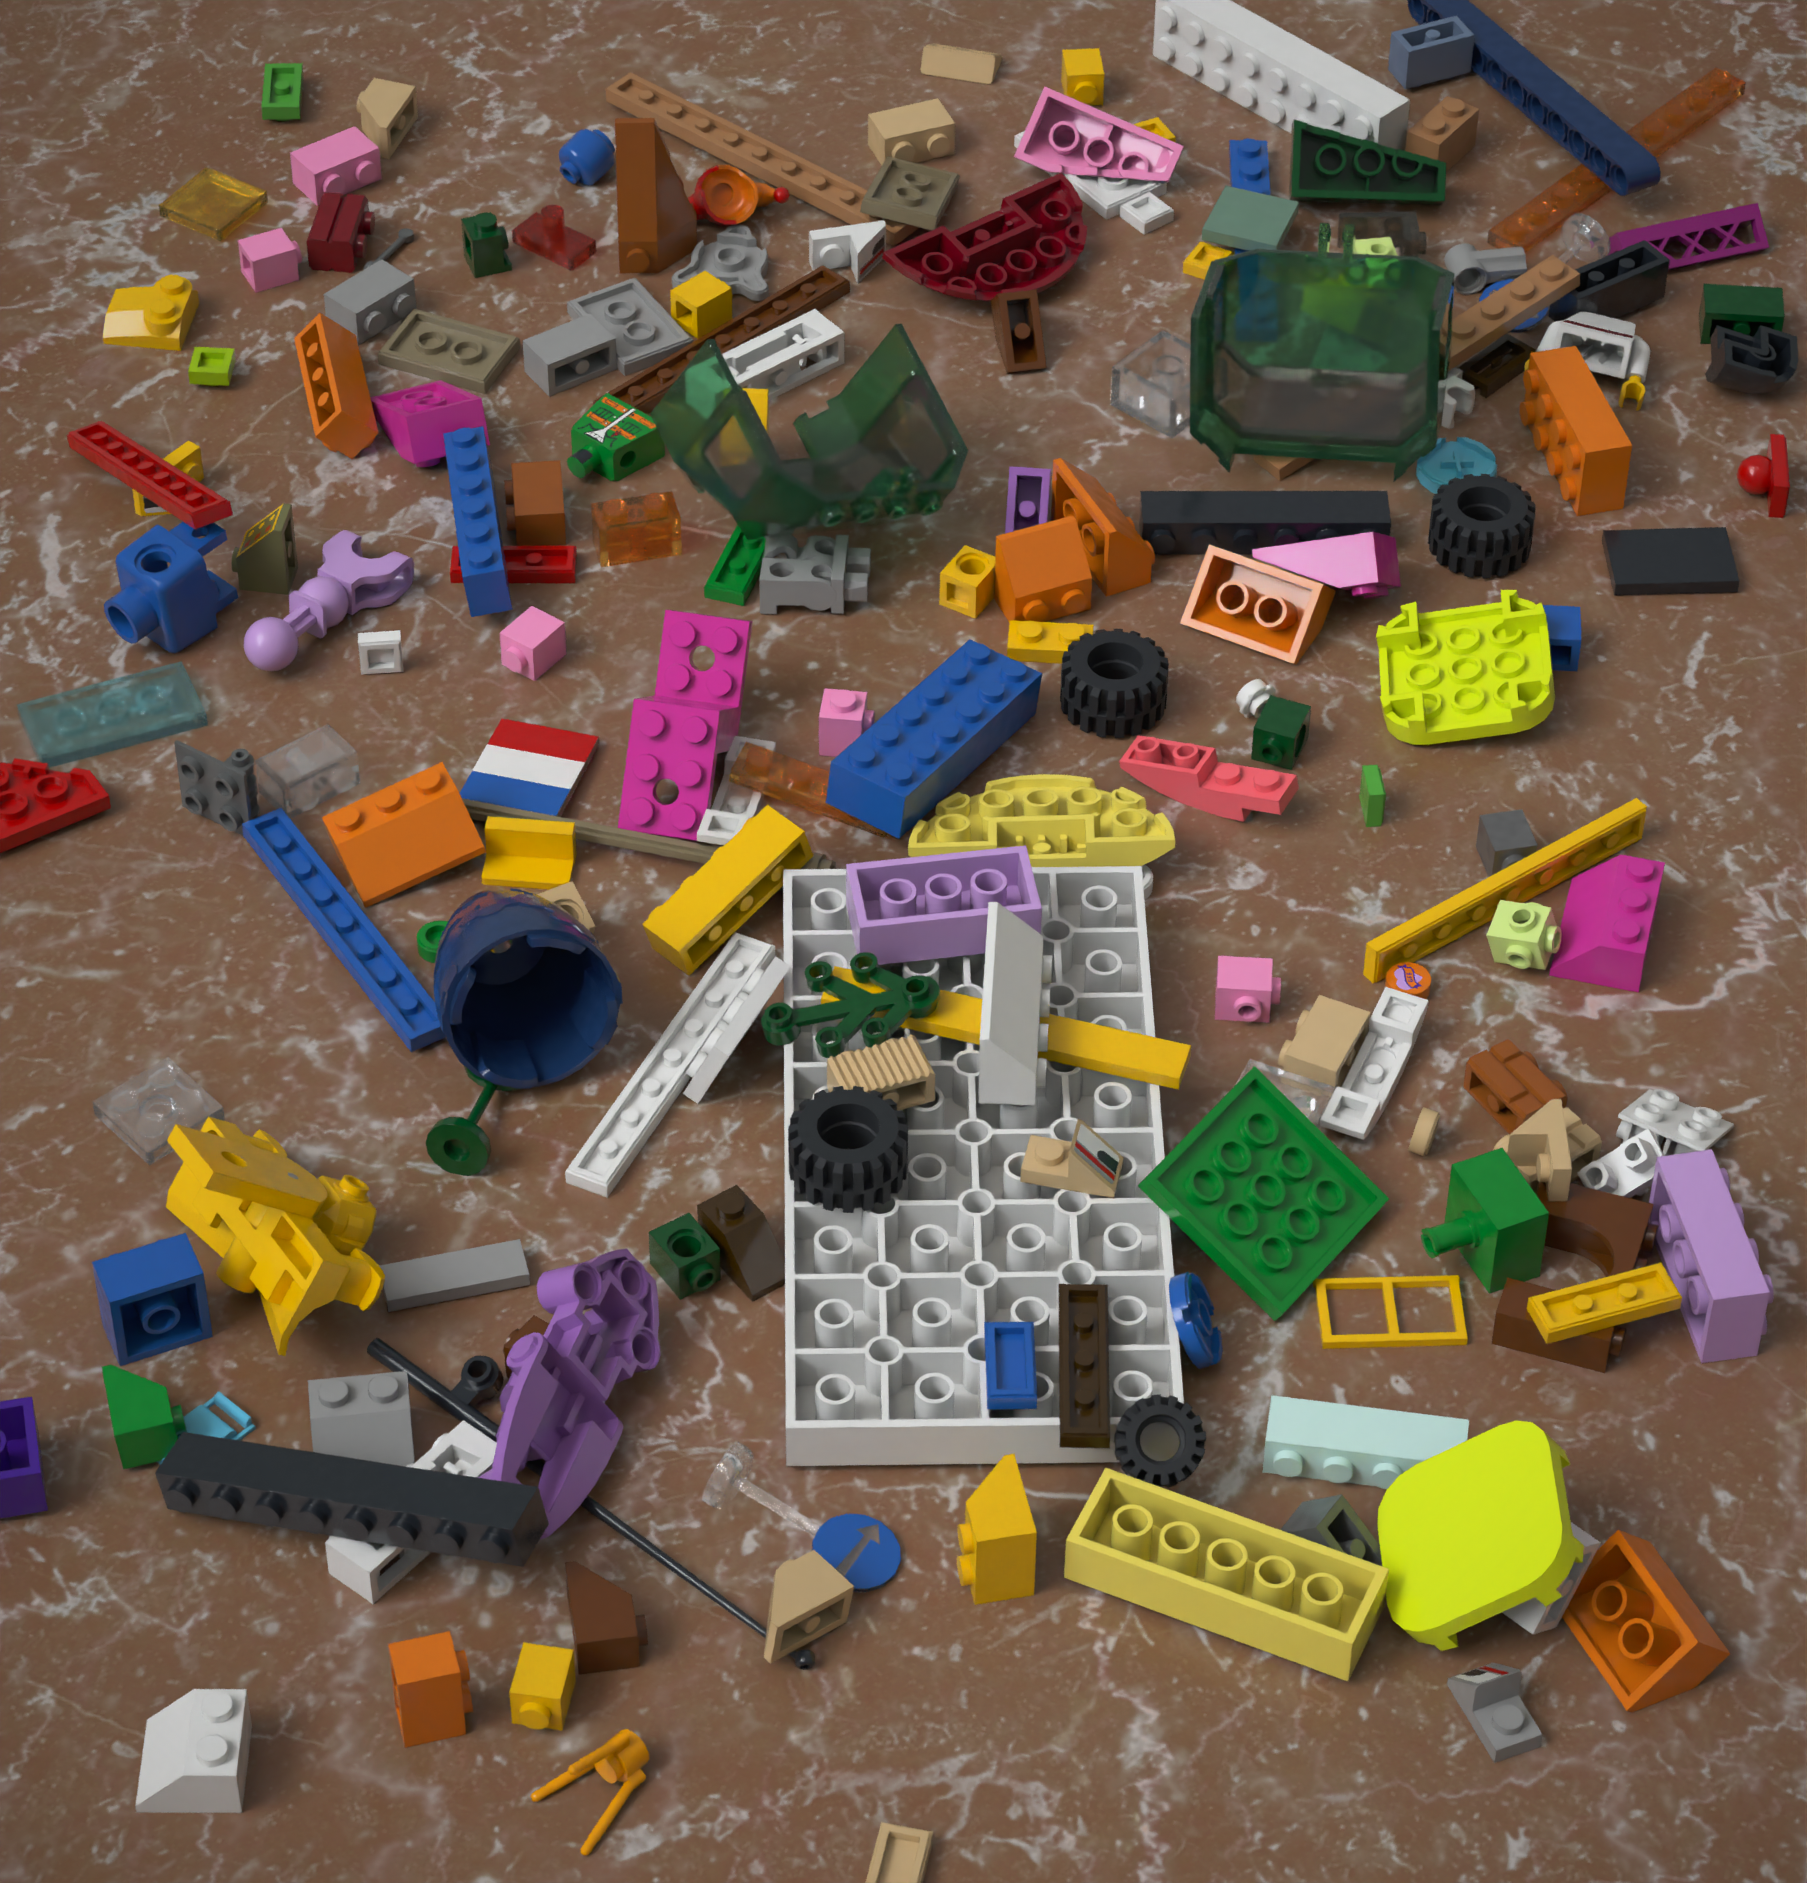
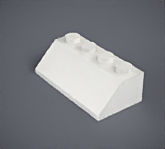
(1013, 1010)

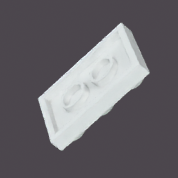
(727, 1037)

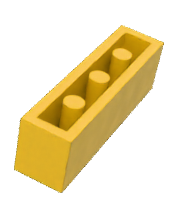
(727, 890)

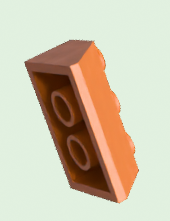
(1112, 545)
(1257, 605)
(403, 834)
(1641, 1624)

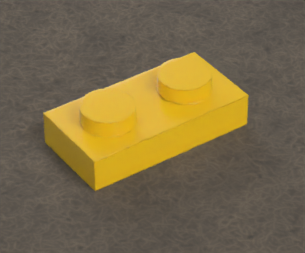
(1042, 640)

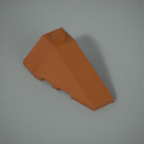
(653, 210)

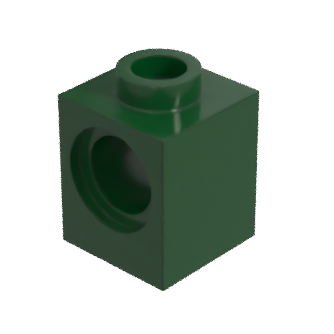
(1281, 732)
(684, 1256)

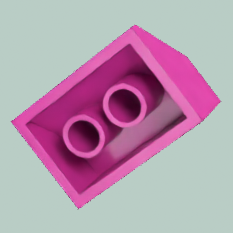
(1609, 923)

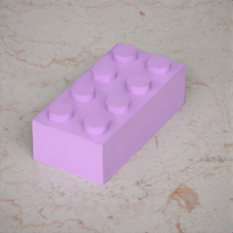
(937, 902)
(1709, 1256)

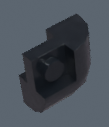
(1752, 363)

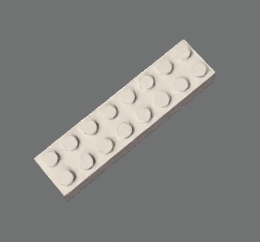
(1275, 71)

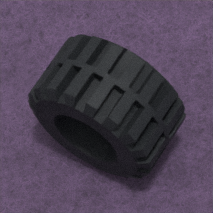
(1481, 525)
(1114, 683)
(848, 1149)

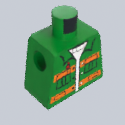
(614, 440)

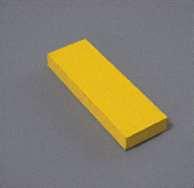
(1604, 1303)

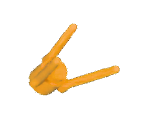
(615, 1761)

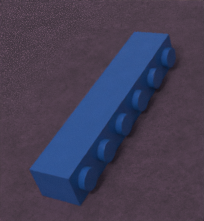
(477, 521)

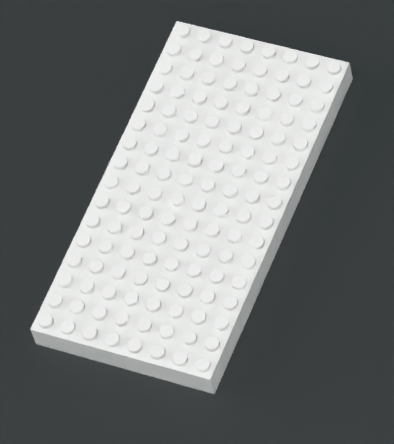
(898, 1295)

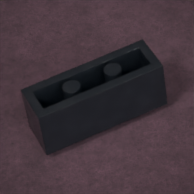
(1616, 284)

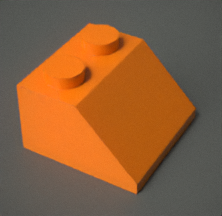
(1042, 572)

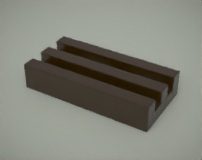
(1501, 369)

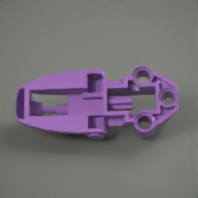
(562, 1379)

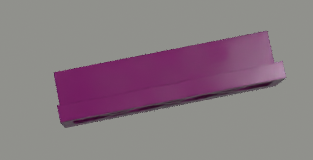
(1695, 227)

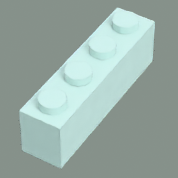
(1352, 1441)

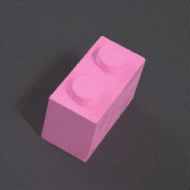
(336, 164)

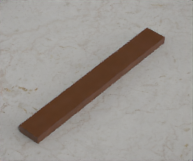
(804, 295)

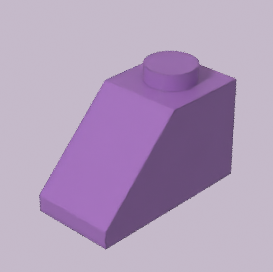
(1027, 497)

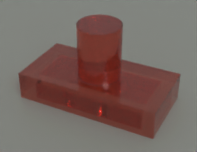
(551, 239)

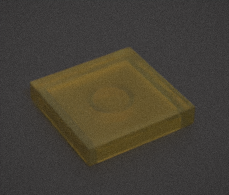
(213, 203)

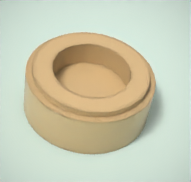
(1424, 1132)

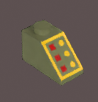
(268, 554)

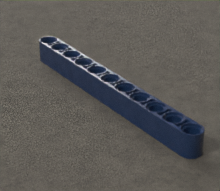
(1548, 99)

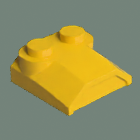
(152, 314)

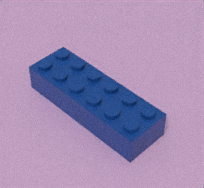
(933, 738)

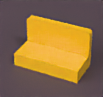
(528, 853)

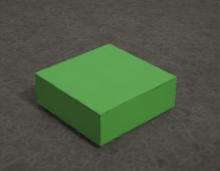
(1372, 795)

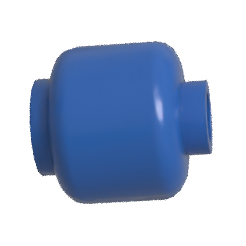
(586, 157)

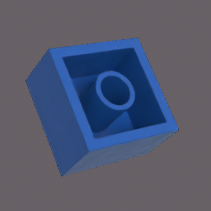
(152, 1299)

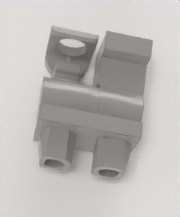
(813, 575)

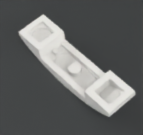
(733, 802)
(1378, 1065)

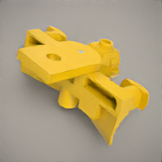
(275, 1223)

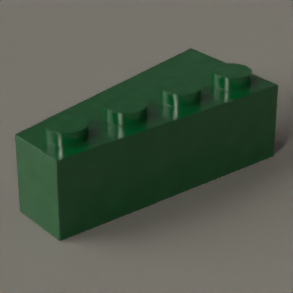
(1354, 170)

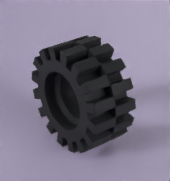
(1181, 1419)

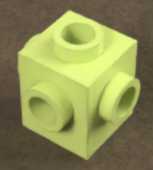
(1523, 934)

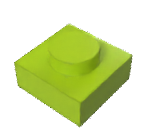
(211, 366)

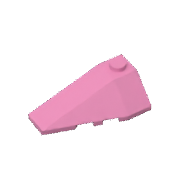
(1089, 142)

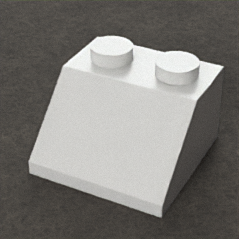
(196, 1754)

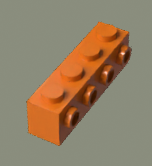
(336, 386)

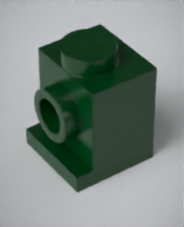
(485, 245)

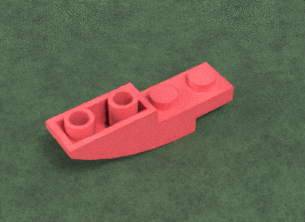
(1198, 780)

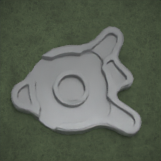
(732, 260)

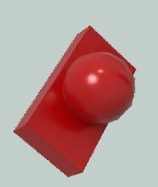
(1768, 474)

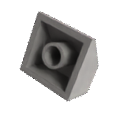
(363, 1417)

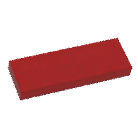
(531, 564)

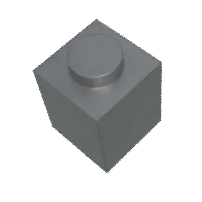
(1504, 840)

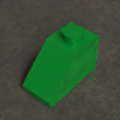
(141, 1417)

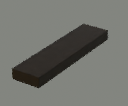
(1083, 1366)

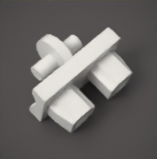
(1625, 1169)

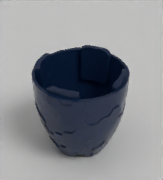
(523, 989)

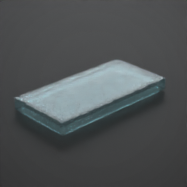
(112, 715)

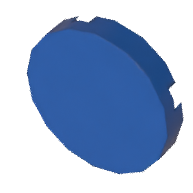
(1191, 1314)

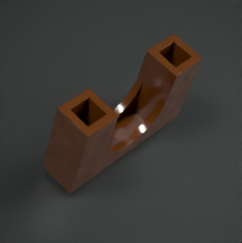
(1610, 1234)

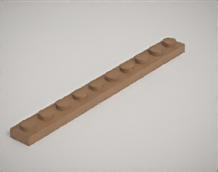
(748, 152)
(1481, 327)

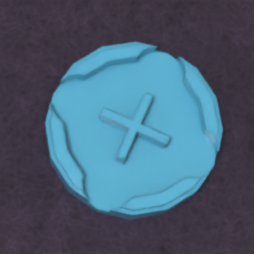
(1454, 460)

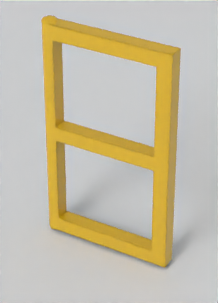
(1393, 1338)

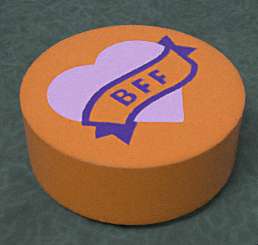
(1410, 979)

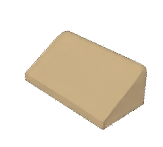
(960, 63)

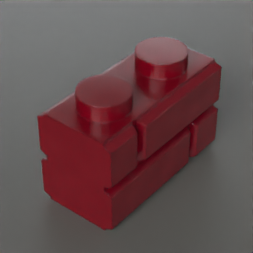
(339, 232)

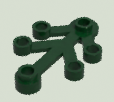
(904, 997)

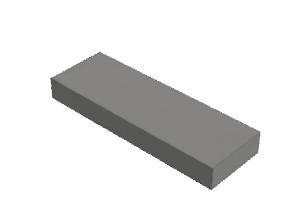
(455, 1275)

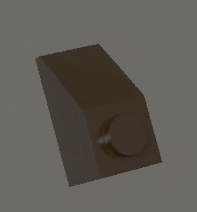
(745, 1242)

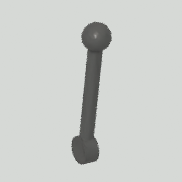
(405, 236)

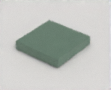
(1249, 220)

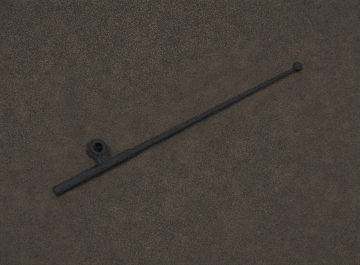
(477, 1383)

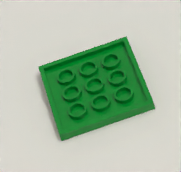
(1263, 1193)

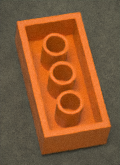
(1576, 430)

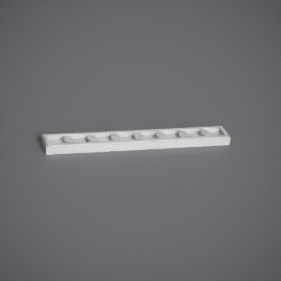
(663, 1071)

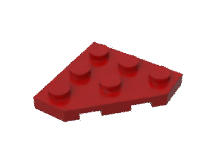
(44, 800)

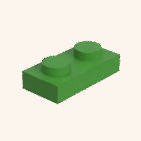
(282, 91)

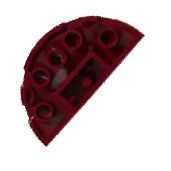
(1013, 250)

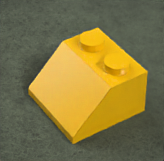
(998, 1538)

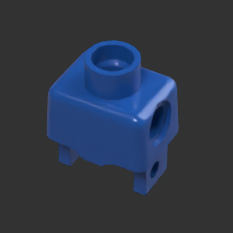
(172, 602)

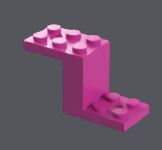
(684, 724)

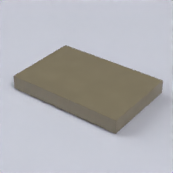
(910, 193)
(449, 351)

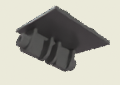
(218, 789)

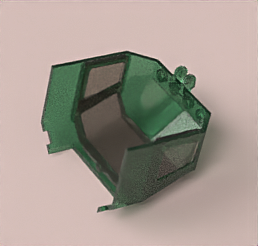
(1321, 355)
(874, 454)

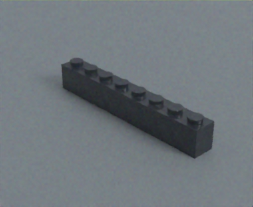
(353, 1498)

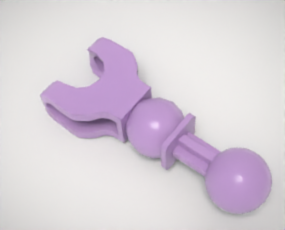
(342, 587)

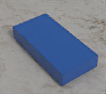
(1010, 1365)

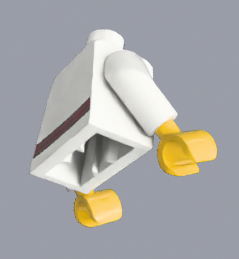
(1606, 347)

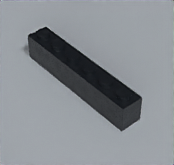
(1256, 519)

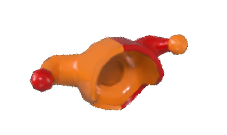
(730, 196)

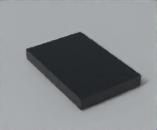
(1670, 561)

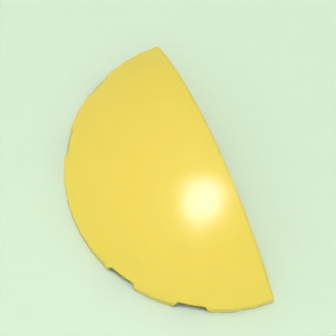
(1057, 819)

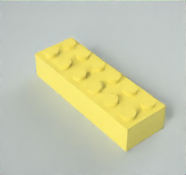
(1226, 1573)

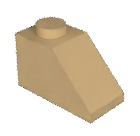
(387, 113)
(805, 1604)

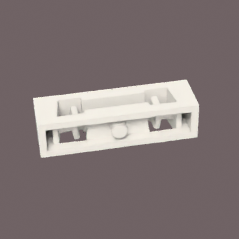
(776, 356)
(359, 1562)

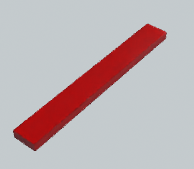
(149, 475)

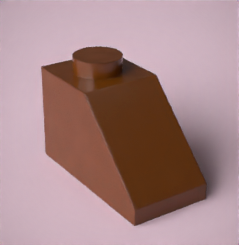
(1019, 330)
(602, 1622)

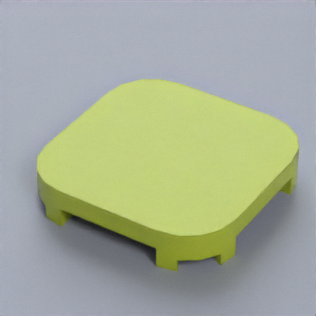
(1465, 671)
(1476, 1532)

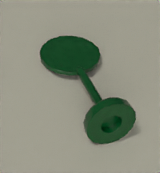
(460, 1143)

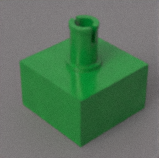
(1491, 1221)

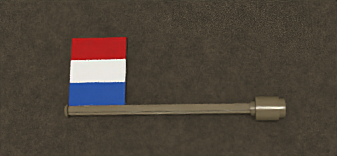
(532, 775)

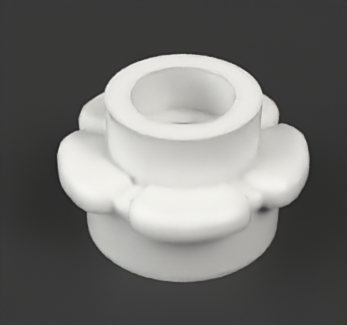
(1254, 697)

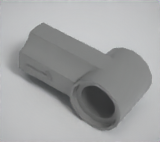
(1477, 268)

